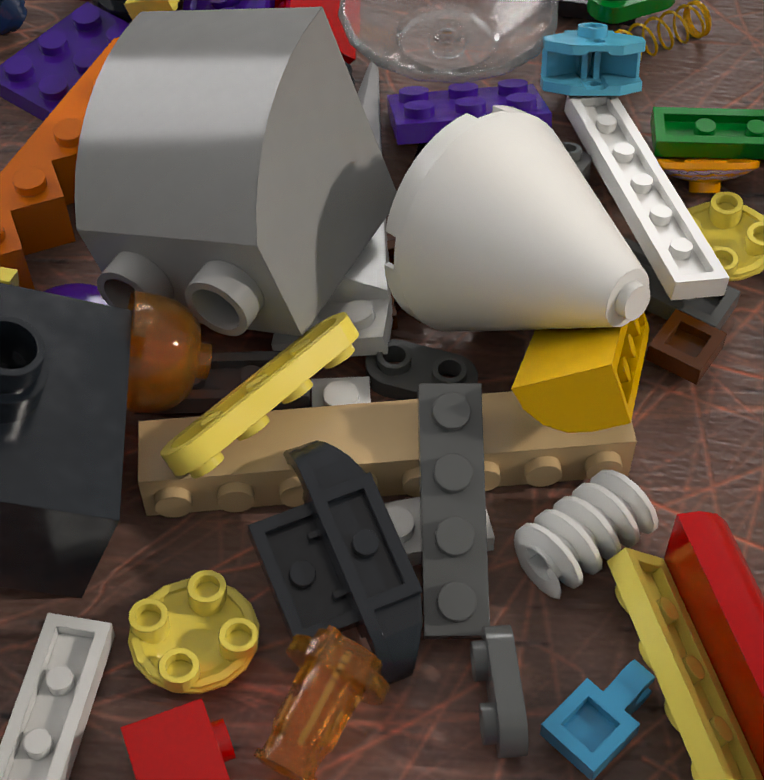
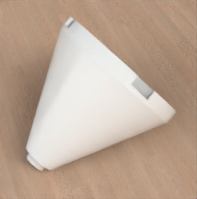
(507, 234)

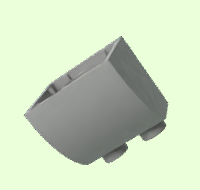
(229, 167)

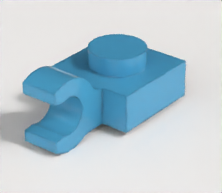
(596, 723)

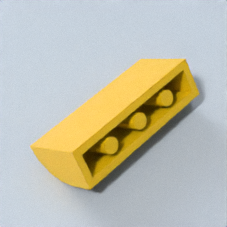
(582, 376)

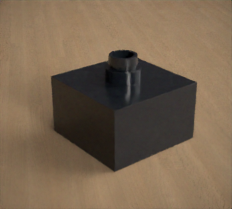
(59, 436)

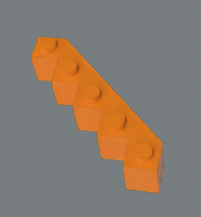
(42, 180)

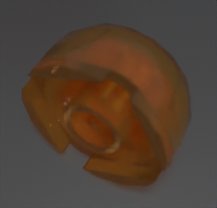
(163, 353)

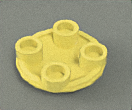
(733, 234)
(193, 634)

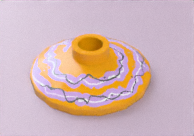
(707, 173)

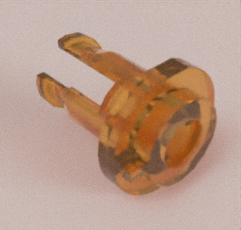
(322, 699)

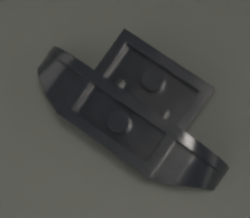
(341, 560)

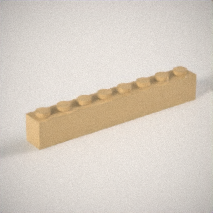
(381, 441)

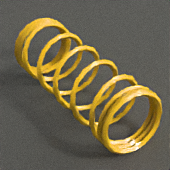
(686, 20)

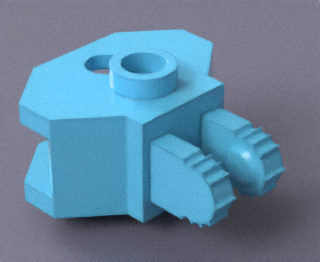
(591, 62)

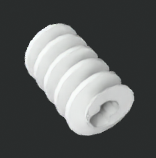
(583, 530)

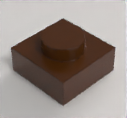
(686, 346)

